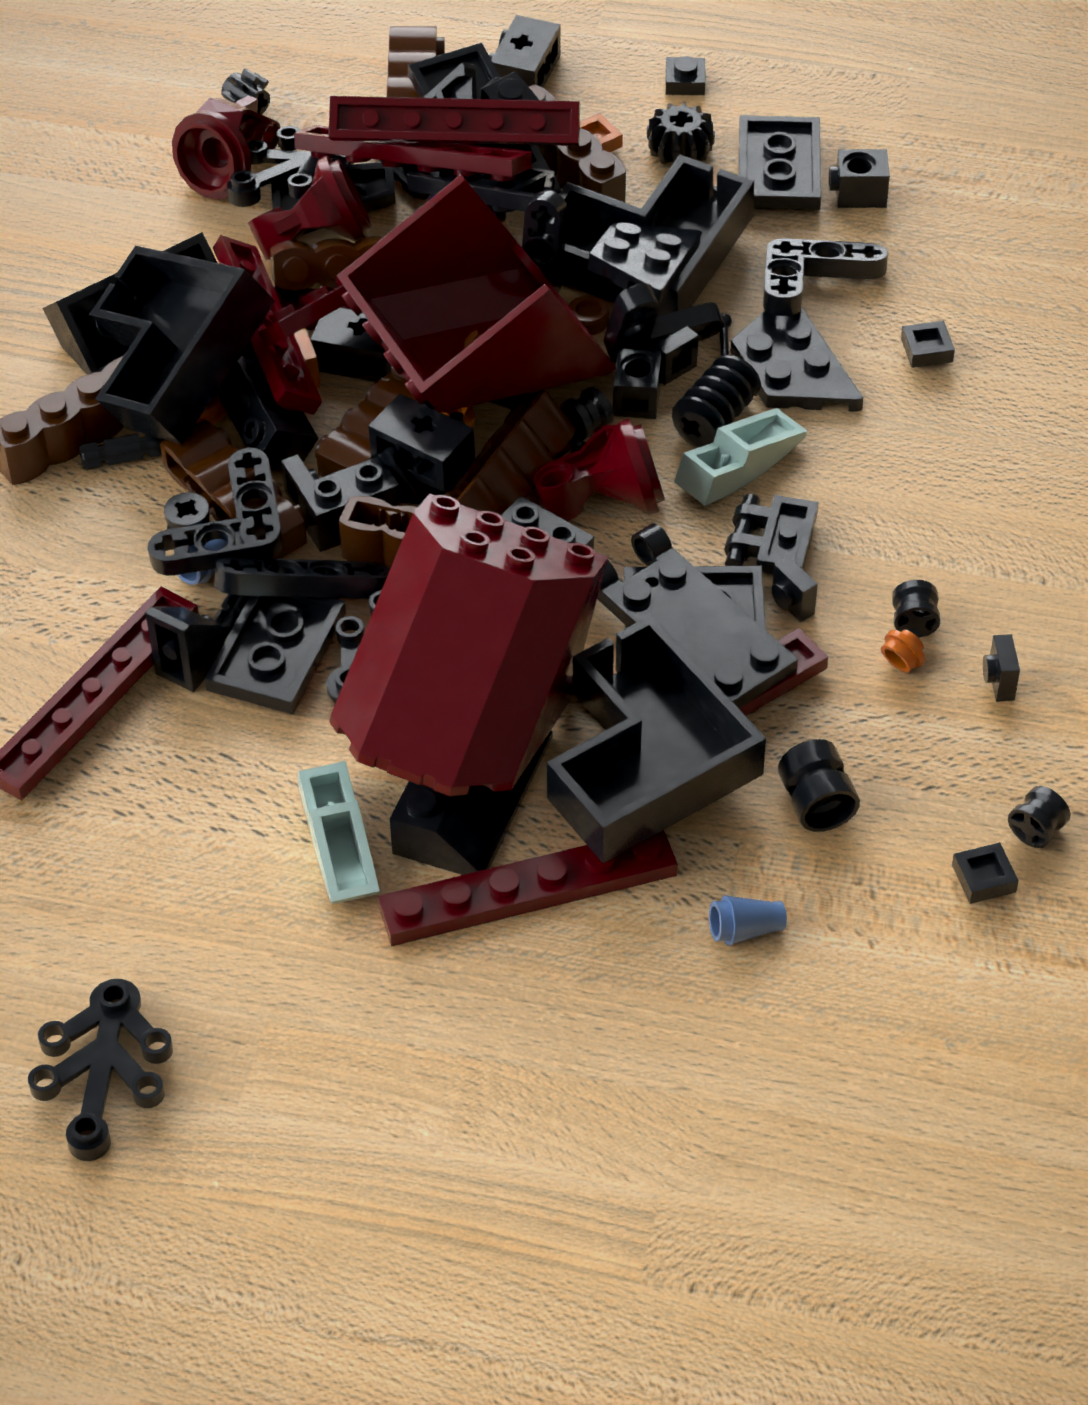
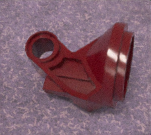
(214, 145)
(327, 204)
(611, 464)

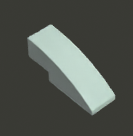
(738, 455)
(338, 832)

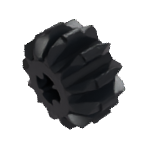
(680, 132)

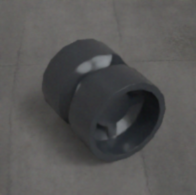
(818, 785)

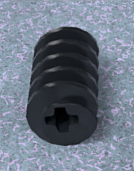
(715, 399)

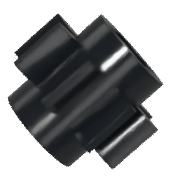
(244, 84)

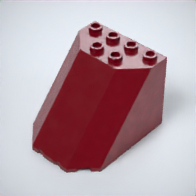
(458, 273)
(468, 649)

